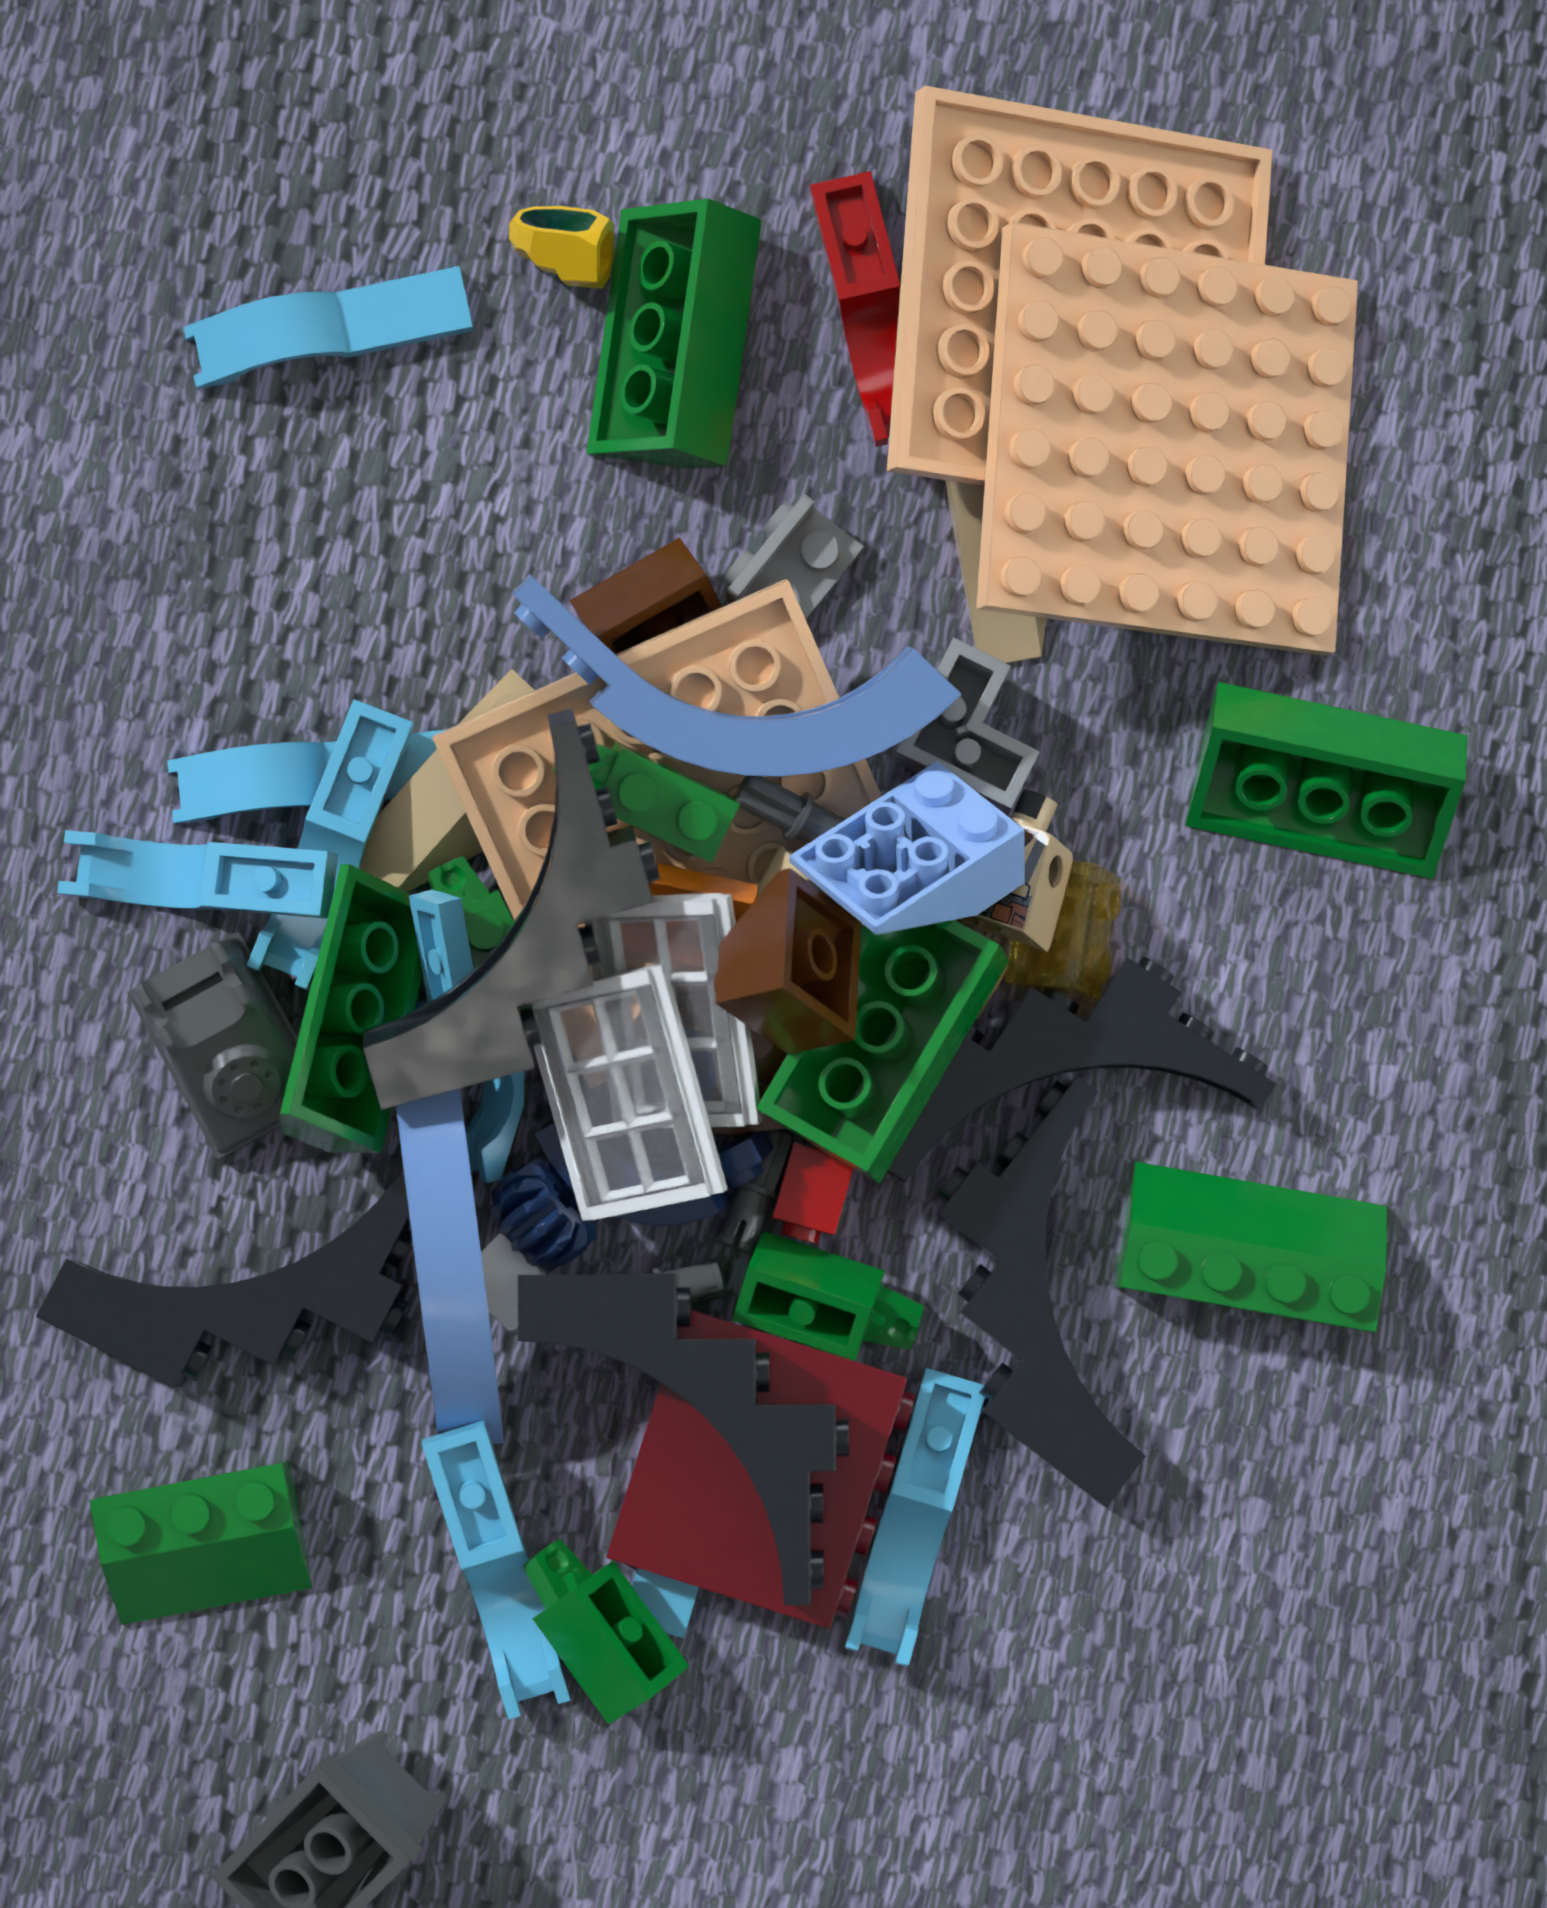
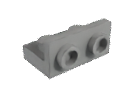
(801, 549)

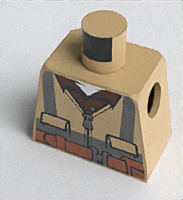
(1033, 908)

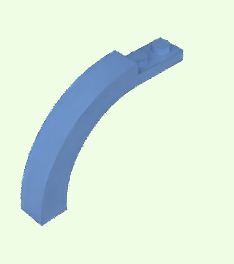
(803, 742)
(449, 1262)

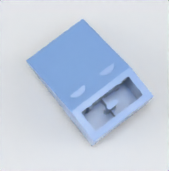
(918, 855)

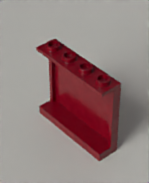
(698, 1512)

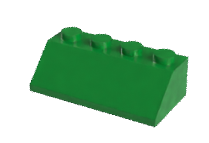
(674, 334)
(1327, 780)
(361, 979)
(912, 1014)
(1253, 1247)

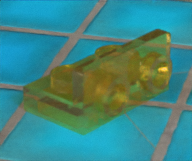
(1079, 949)

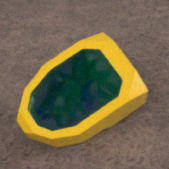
(566, 243)

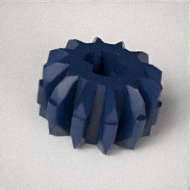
(541, 1216)

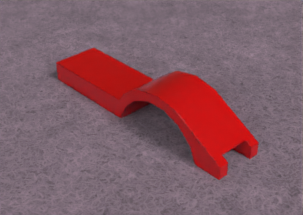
(864, 288)

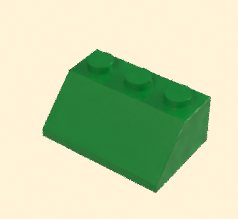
(201, 1542)

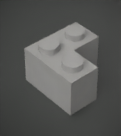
(959, 738)

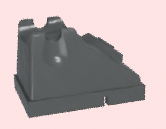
(221, 1041)
(335, 1835)

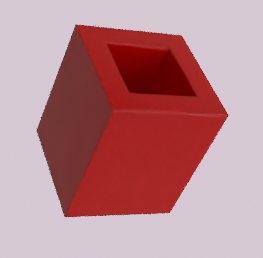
(811, 1194)

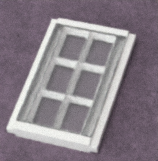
(687, 937)
(626, 1095)

